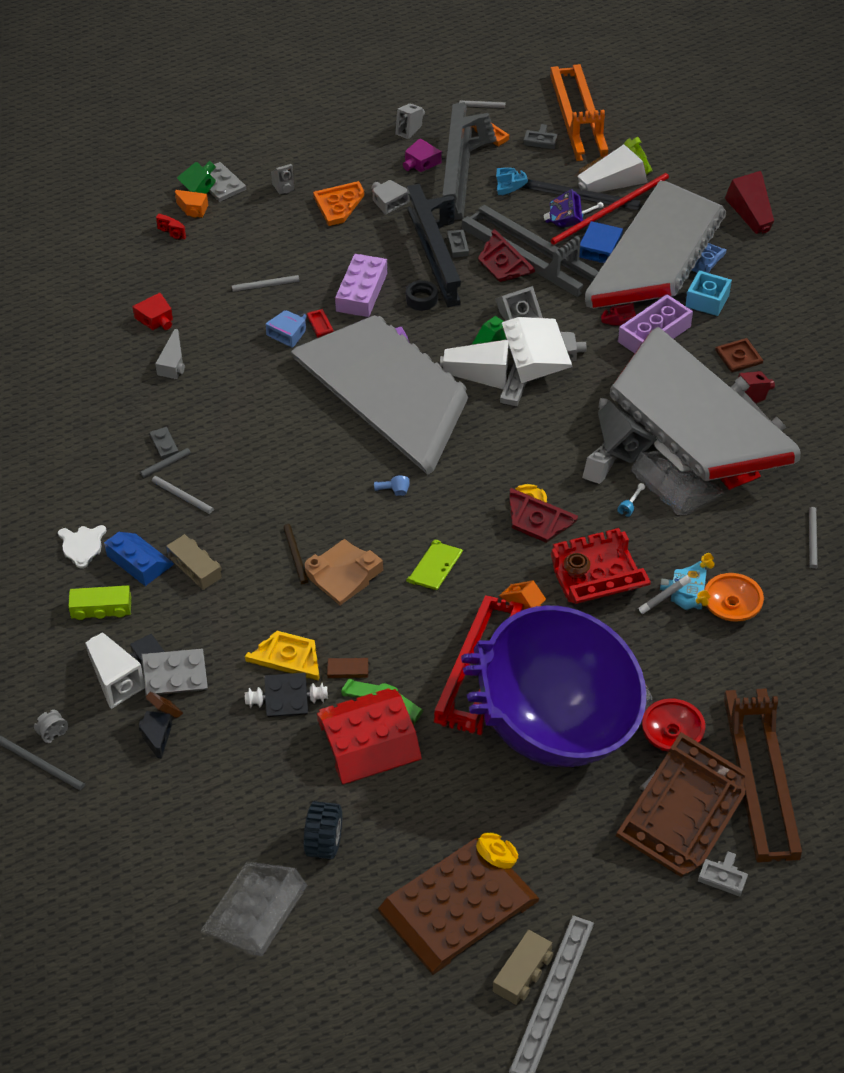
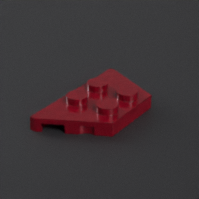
(503, 259)
(538, 517)

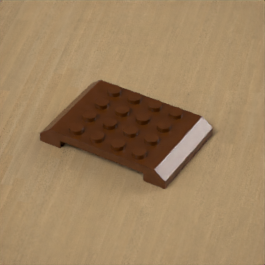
(455, 905)

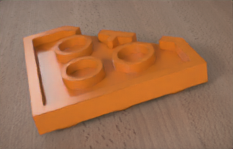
(338, 201)

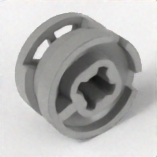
(50, 725)

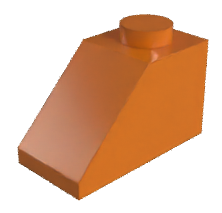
(192, 203)
(524, 593)

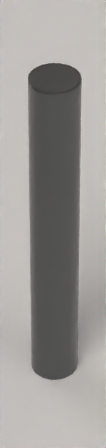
(164, 463)

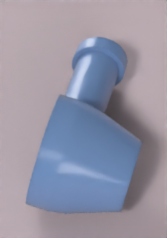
(398, 483)

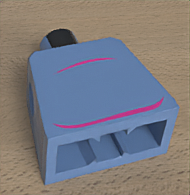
(287, 327)

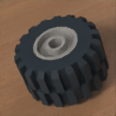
(322, 830)

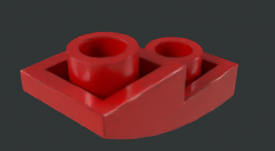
(175, 228)

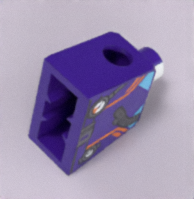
(565, 210)

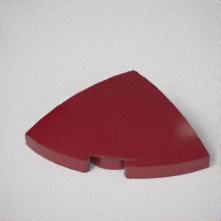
(617, 314)

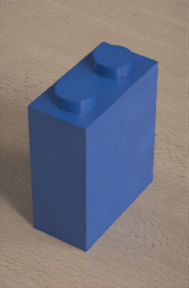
(599, 241)

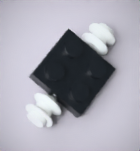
(286, 694)

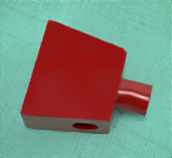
(154, 312)

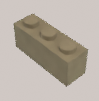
(194, 561)
(523, 967)

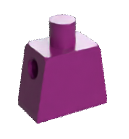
(422, 156)

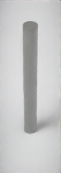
(265, 283)
(183, 495)
(813, 537)

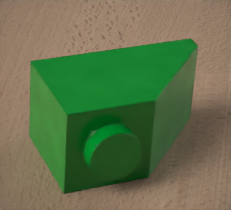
(490, 332)

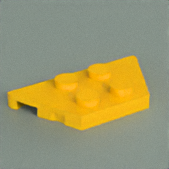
(287, 654)

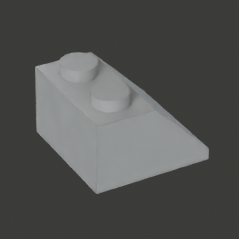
(519, 304)

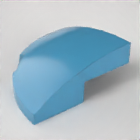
(509, 180)

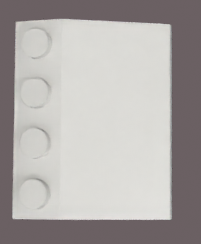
(536, 347)

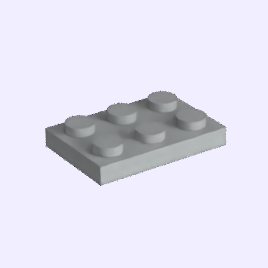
(226, 183)
(174, 671)

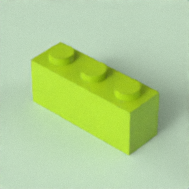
(100, 602)

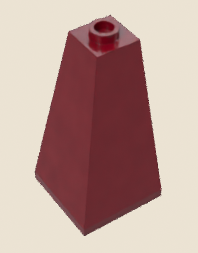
(751, 201)

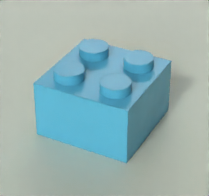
(708, 293)

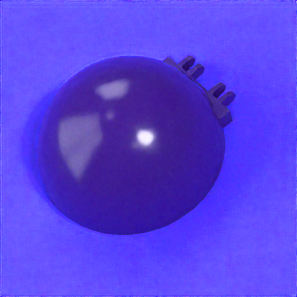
(558, 686)

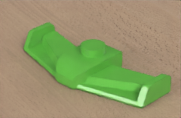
(358, 689)

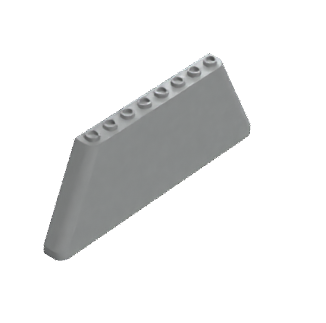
(389, 386)

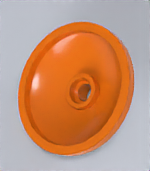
(736, 590)

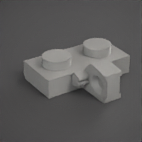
(723, 875)

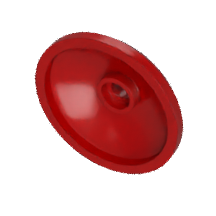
(673, 716)

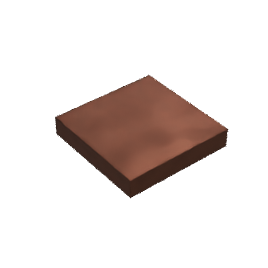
(739, 355)

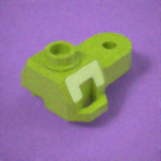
(634, 146)

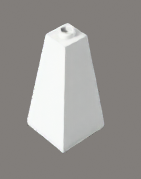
(614, 171)
(479, 363)
(115, 668)

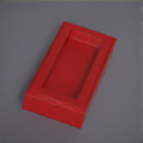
(319, 323)

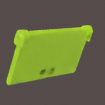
(433, 566)

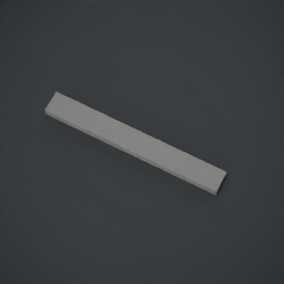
(552, 996)

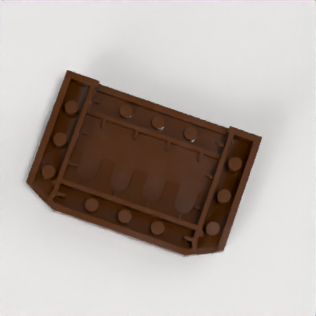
(684, 806)

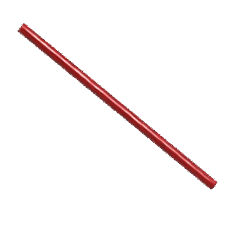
(608, 209)

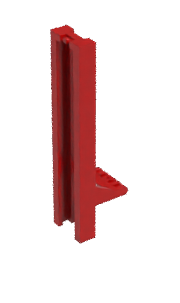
(445, 708)

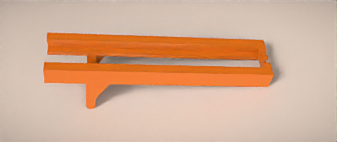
(570, 118)

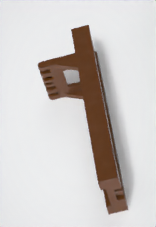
(767, 711)

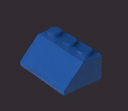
(136, 557)

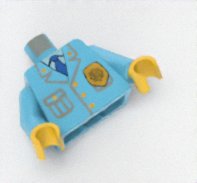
(693, 593)

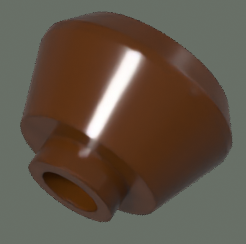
(577, 565)

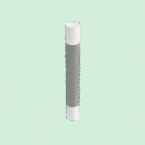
(664, 594)

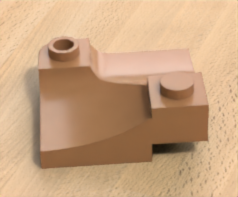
(343, 570)

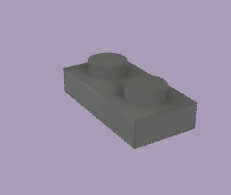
(457, 243)
(163, 442)

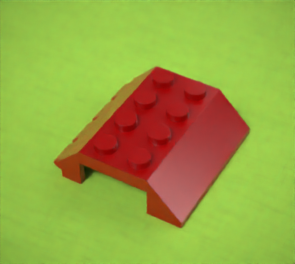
(610, 568)
(370, 735)

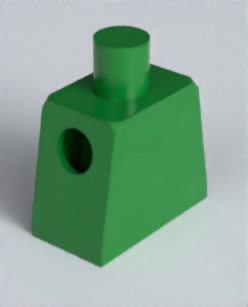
(198, 178)

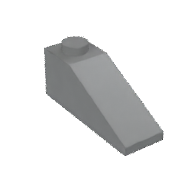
(170, 361)

